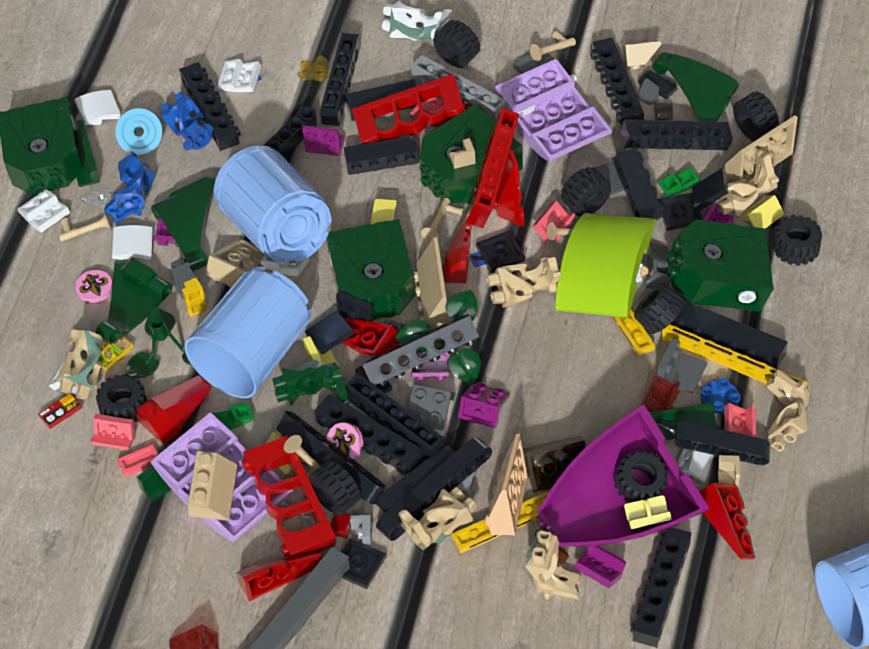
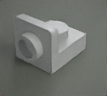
(363, 525)

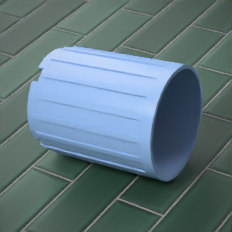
(272, 204)
(248, 332)
(844, 594)

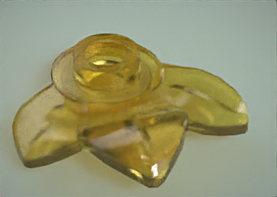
(316, 71)

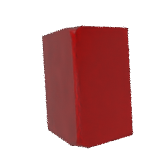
(341, 525)

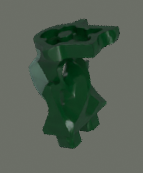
(301, 381)

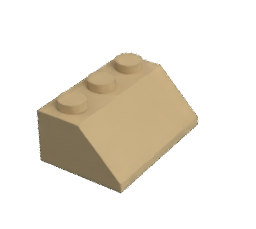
(212, 486)

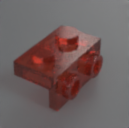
(660, 394)

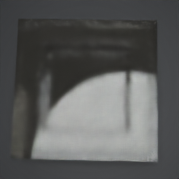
(663, 111)

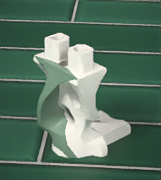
(405, 27)

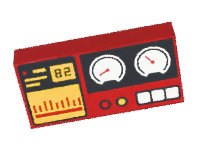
(60, 410)

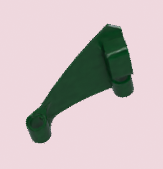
(704, 86)
(185, 217)
(133, 297)

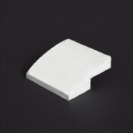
(239, 76)
(97, 106)
(43, 210)
(132, 242)
(289, 268)

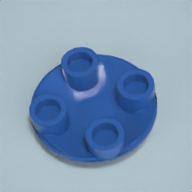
(720, 393)

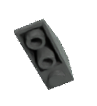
(657, 266)

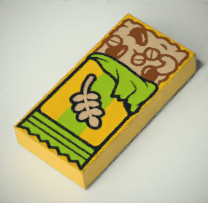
(114, 352)

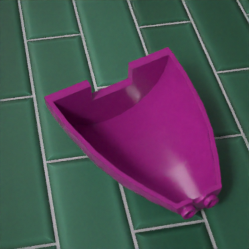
(586, 506)

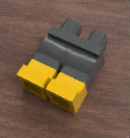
(188, 287)

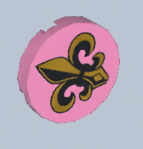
(93, 286)
(347, 438)

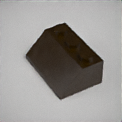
(549, 460)

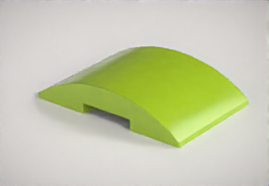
(603, 264)

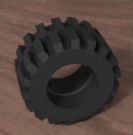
(456, 43)
(755, 115)
(585, 191)
(795, 251)
(659, 308)
(117, 389)
(646, 462)
(334, 487)

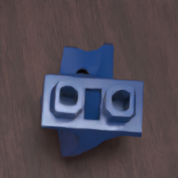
(193, 132)
(137, 183)

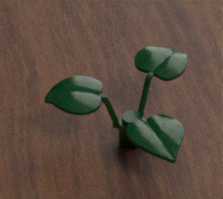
(158, 327)
(463, 364)

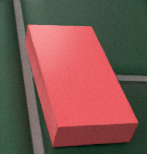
(137, 460)

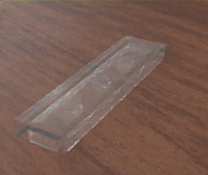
(100, 197)

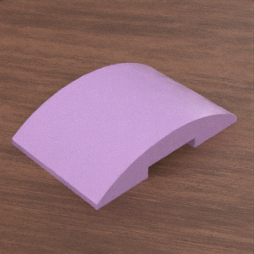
(560, 116)
(177, 469)

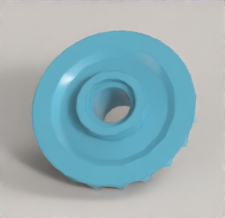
(128, 125)

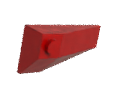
(509, 195)
(457, 258)
(371, 337)
(170, 410)
(727, 517)
(270, 575)

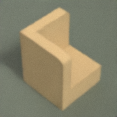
(463, 157)
(729, 470)

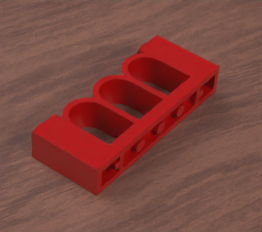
(445, 87)
(492, 168)
(300, 543)

